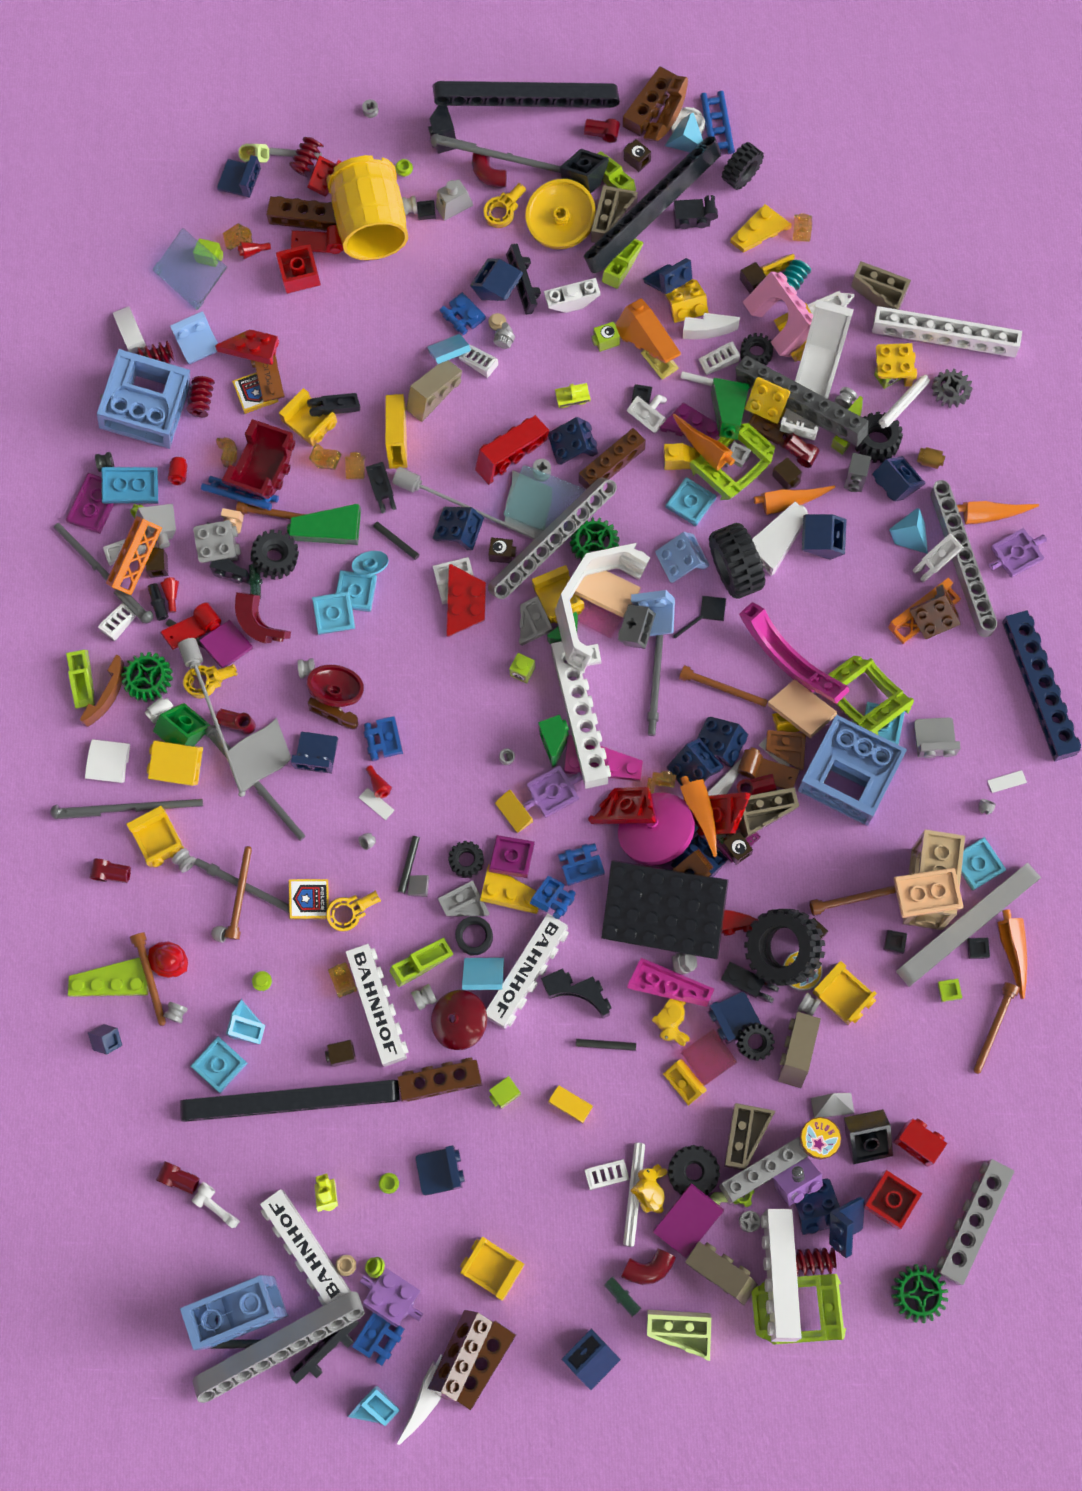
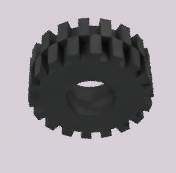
(742, 165)
(275, 542)
(693, 1155)

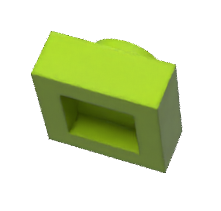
(949, 990)

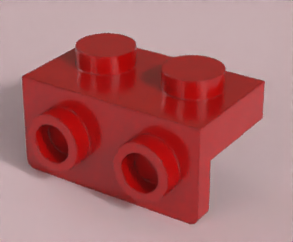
(319, 175)

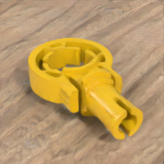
(505, 201)
(214, 679)
(363, 903)

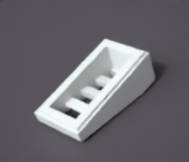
(723, 350)
(490, 367)
(104, 626)
(589, 1171)

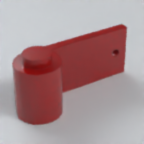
(320, 241)
(202, 622)

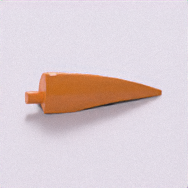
(710, 449)
(780, 500)
(985, 511)
(698, 801)
(1014, 942)

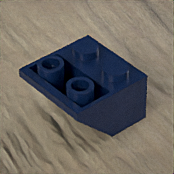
(495, 280)
(824, 535)
(702, 844)
(591, 1359)

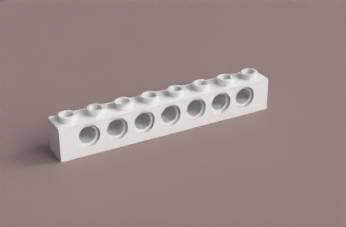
(947, 331)
(591, 775)

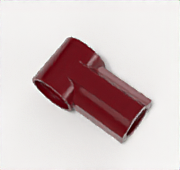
(606, 129)
(805, 452)
(234, 721)
(758, 785)
(105, 870)
(174, 1176)

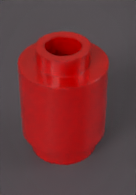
(177, 470)

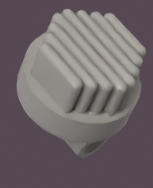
(504, 337)
(684, 963)

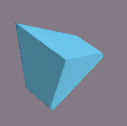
(686, 135)
(911, 532)
(245, 1025)
(375, 1408)

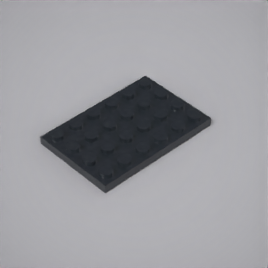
(665, 909)

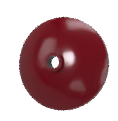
(335, 685)
(468, 1023)

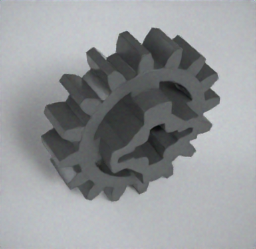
(950, 390)

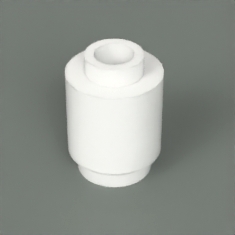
(157, 708)

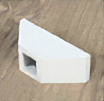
(572, 296)

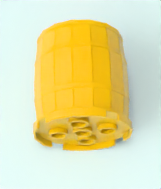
(368, 207)

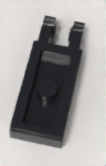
(334, 403)
(380, 485)
(747, 982)

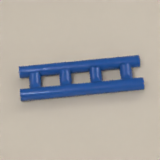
(718, 115)
(230, 493)

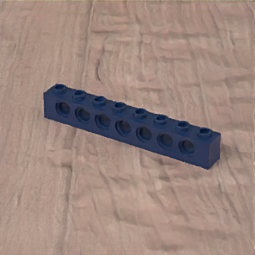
(1058, 748)

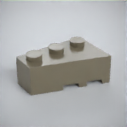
(766, 809)
(799, 1049)

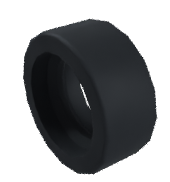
(474, 920)

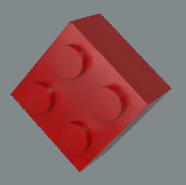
(298, 268)
(920, 1142)
(892, 1200)

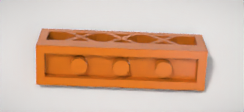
(127, 554)
(903, 618)

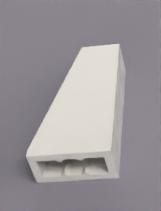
(779, 536)

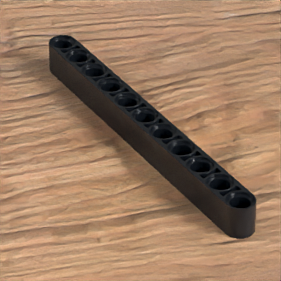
(525, 94)
(652, 204)
(289, 1100)

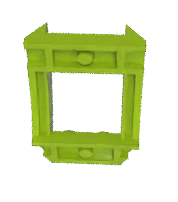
(720, 480)
(883, 713)
(828, 1303)

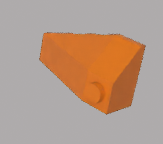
(642, 328)

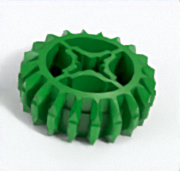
(587, 530)
(132, 685)
(917, 1283)

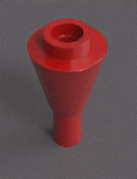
(249, 249)
(170, 589)
(380, 786)

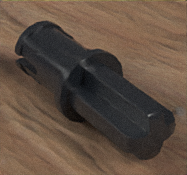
(157, 602)

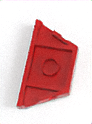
(251, 346)
(465, 600)
(626, 806)
(727, 812)

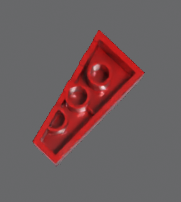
(510, 448)

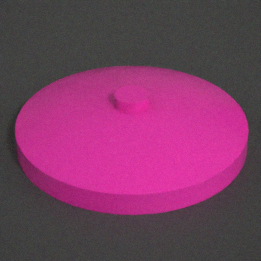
(662, 840)

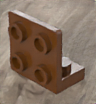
(936, 614)

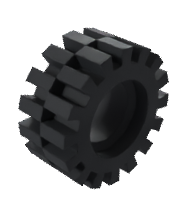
(760, 341)
(462, 848)
(763, 1050)

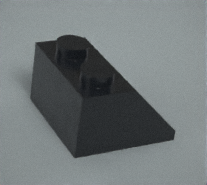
(442, 125)
(585, 169)
(868, 1136)

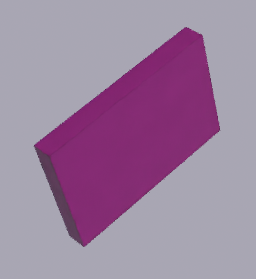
(88, 507)
(688, 1220)

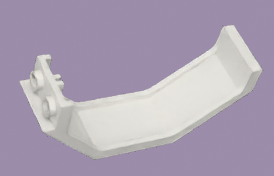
(819, 361)
(623, 558)

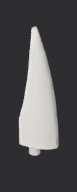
(424, 1404)

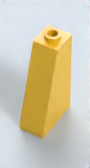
(396, 431)

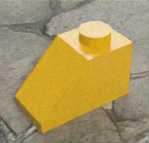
(678, 456)

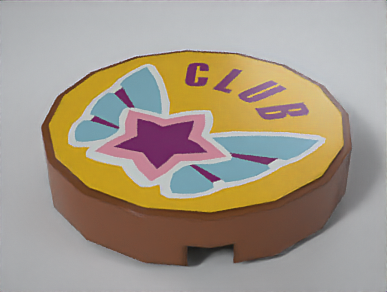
(820, 1138)

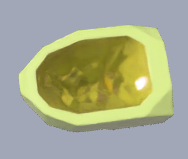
(258, 150)

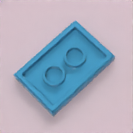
(129, 484)

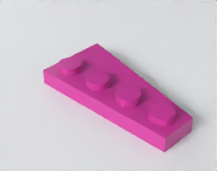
(620, 765)
(666, 983)

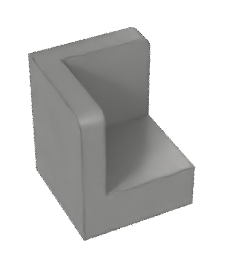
(740, 454)

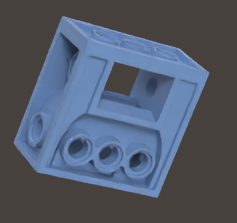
(141, 411)
(862, 759)
(238, 1312)

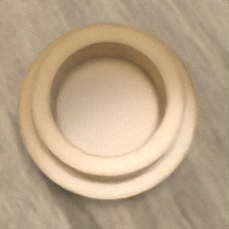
(496, 321)
(345, 1265)

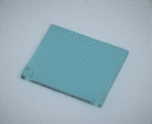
(190, 268)
(540, 498)

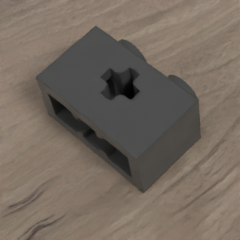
(857, 472)
(636, 626)

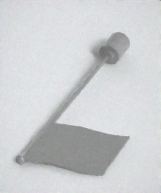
(412, 482)
(254, 755)

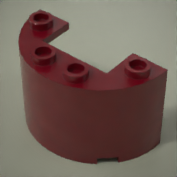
(262, 461)

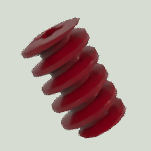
(305, 155)
(160, 353)
(199, 396)
(815, 1261)

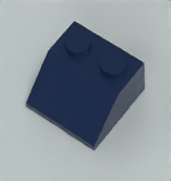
(898, 478)

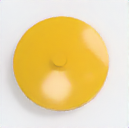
(560, 214)

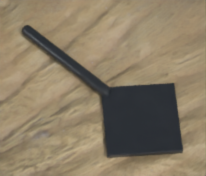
(711, 608)

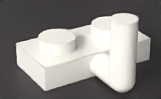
(646, 412)

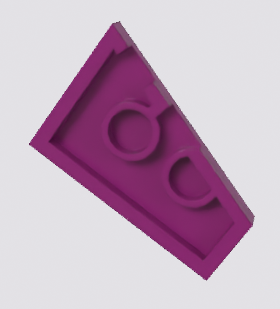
(693, 418)

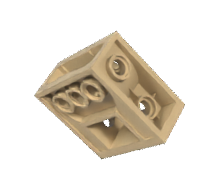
(931, 853)

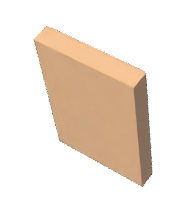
(607, 591)
(802, 708)
(928, 892)

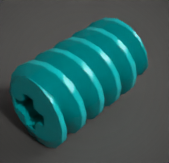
(796, 273)

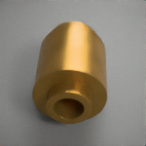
(931, 457)

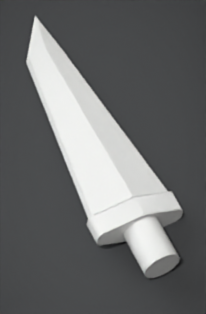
(725, 782)

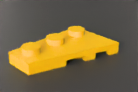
(759, 227)
(507, 892)

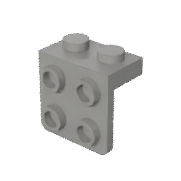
(217, 541)
(935, 738)

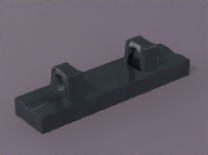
(526, 292)
(310, 1361)

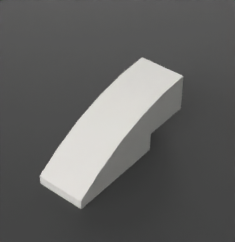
(710, 326)
(129, 329)

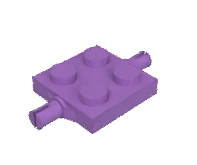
(1017, 552)
(552, 791)
(391, 1297)

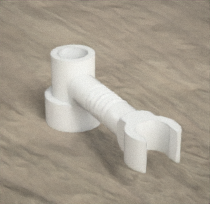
(204, 1196)

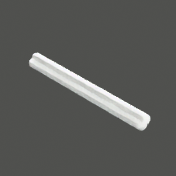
(904, 401)
(633, 1202)

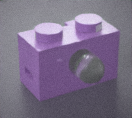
(798, 1181)

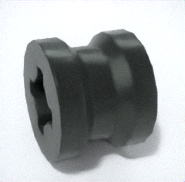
(104, 461)

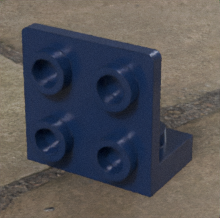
(239, 177)
(459, 525)
(315, 752)
(695, 762)

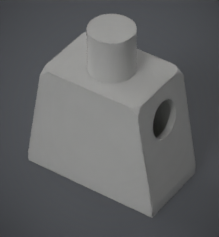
(452, 199)
(162, 516)

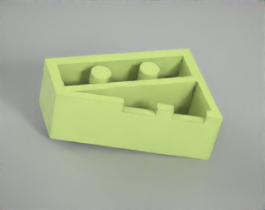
(681, 1329)

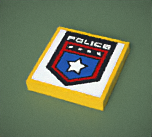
(250, 393)
(308, 898)

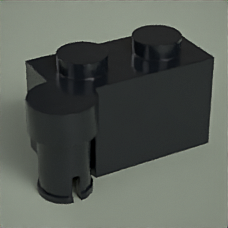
(693, 213)

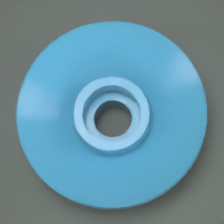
(370, 563)

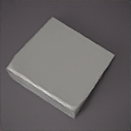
(418, 885)

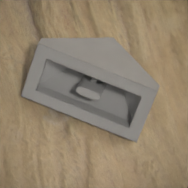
(832, 1105)

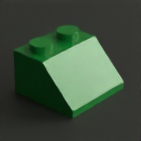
(181, 726)
(554, 737)

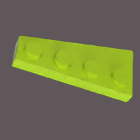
(112, 980)

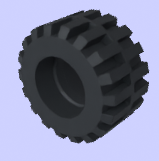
(882, 450)

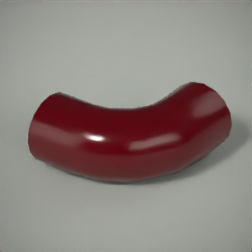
(486, 173)
(649, 1272)

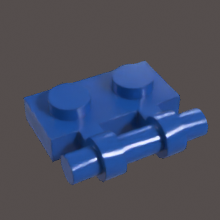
(467, 310)
(389, 738)
(583, 869)
(548, 893)
(372, 1334)

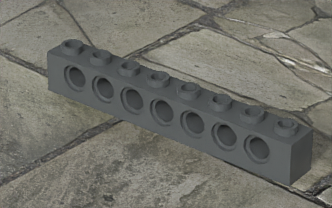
(807, 402)

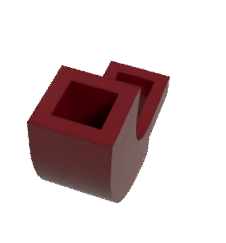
(249, 619)

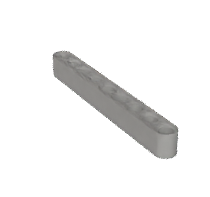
(543, 539)
(964, 566)
(968, 924)
(278, 1347)

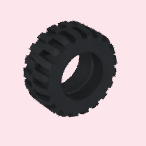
(737, 560)
(760, 946)

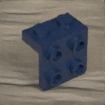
(670, 277)
(572, 440)
(723, 739)
(732, 1015)
(440, 1171)
(816, 1208)
(844, 1224)

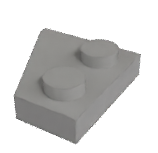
(533, 621)
(464, 902)

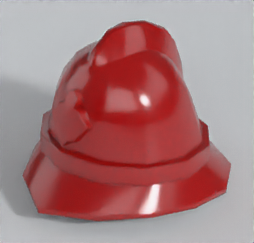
(168, 959)

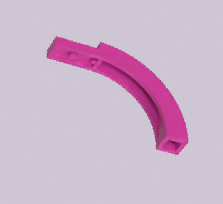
(787, 658)

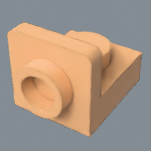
(235, 517)

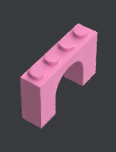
(765, 295)

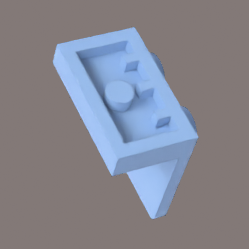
(195, 337)
(681, 556)
(663, 605)

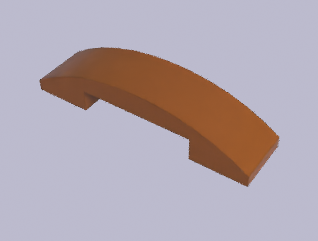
(671, 110)
(94, 713)

